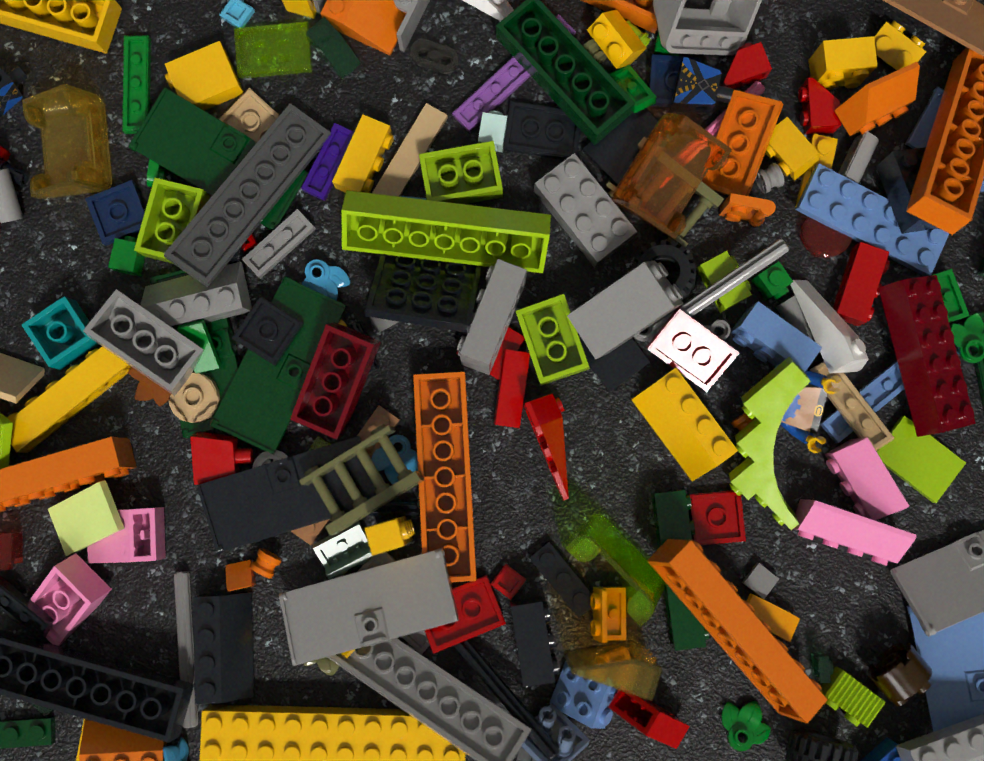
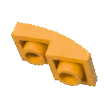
(779, 620)

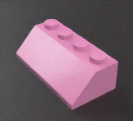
(852, 531)

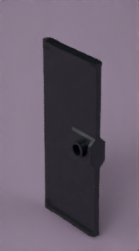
(273, 501)

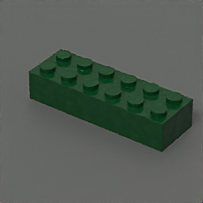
(564, 69)

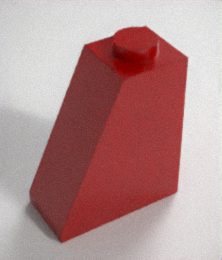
(649, 718)

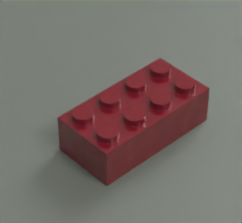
(335, 380)

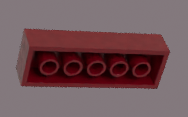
(927, 355)

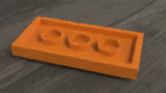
(747, 132)

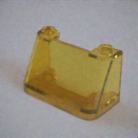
(72, 142)

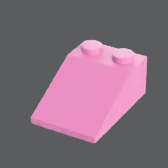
(69, 596)

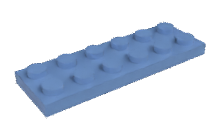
(868, 219)

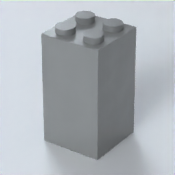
(626, 308)

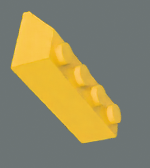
(684, 425)

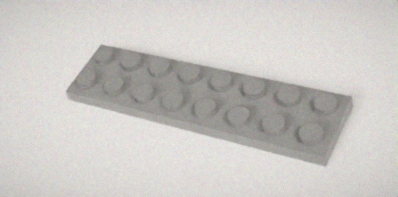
(437, 700)

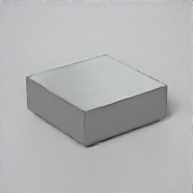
(760, 580)

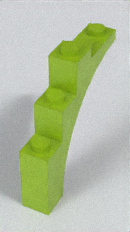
(767, 403)

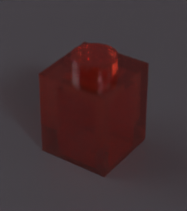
(11, 549)

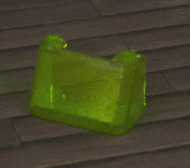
(602, 537)

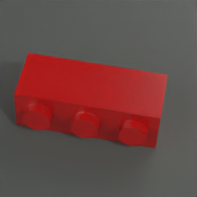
(861, 283)

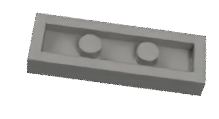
(278, 244)

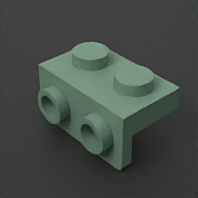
(343, 550)

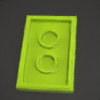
(920, 460)

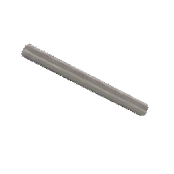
(730, 281)
(185, 641)

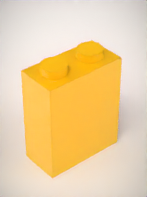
(204, 77)

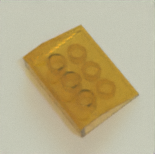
(619, 666)

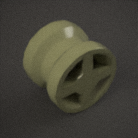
(595, 51)

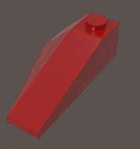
(548, 428)

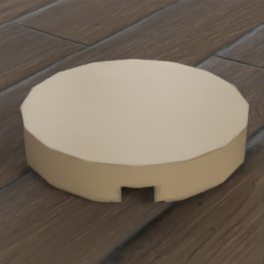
(196, 399)

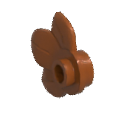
(148, 389)

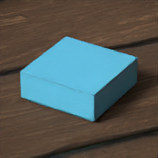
(237, 13)

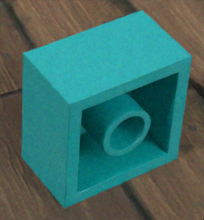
(60, 333)

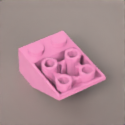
(138, 542)

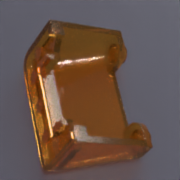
(669, 172)

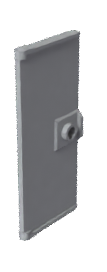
(945, 584)
(368, 607)

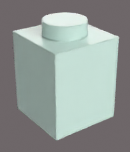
(493, 129)

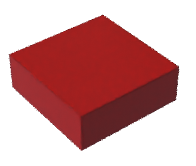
(508, 581)

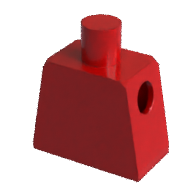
(216, 456)

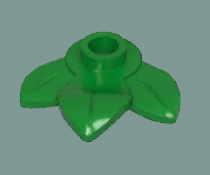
(970, 335)
(746, 721)

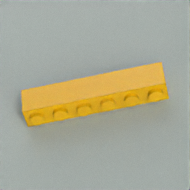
(65, 398)

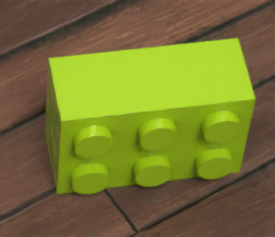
(462, 174)
(167, 215)
(552, 340)

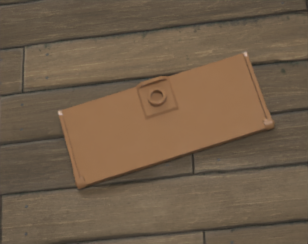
(954, 18)

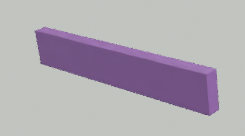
(495, 90)

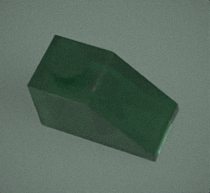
(332, 48)

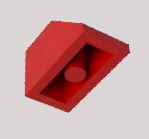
(747, 66)

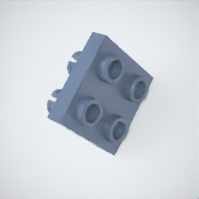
(563, 733)

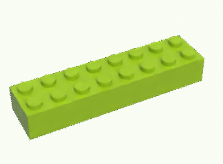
(444, 231)

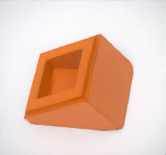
(239, 575)

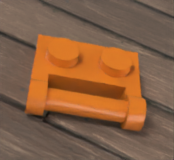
(746, 208)

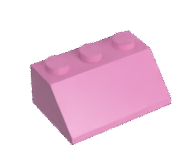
(865, 479)

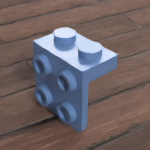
(583, 699)

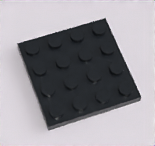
(424, 292)

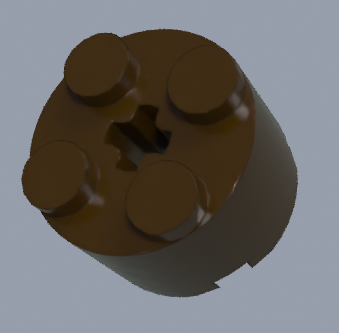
(901, 673)

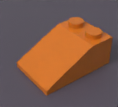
(366, 21)

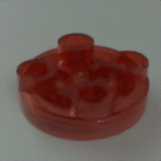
(823, 240)

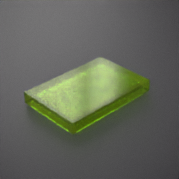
(272, 50)

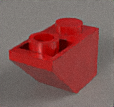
(818, 108)

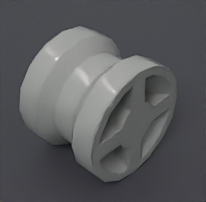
(769, 178)

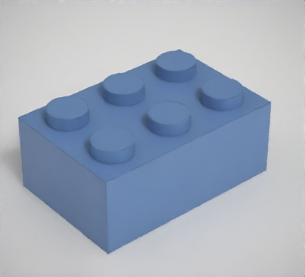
(773, 337)

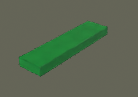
(136, 82)

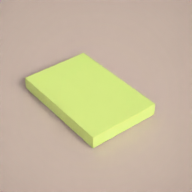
(86, 518)

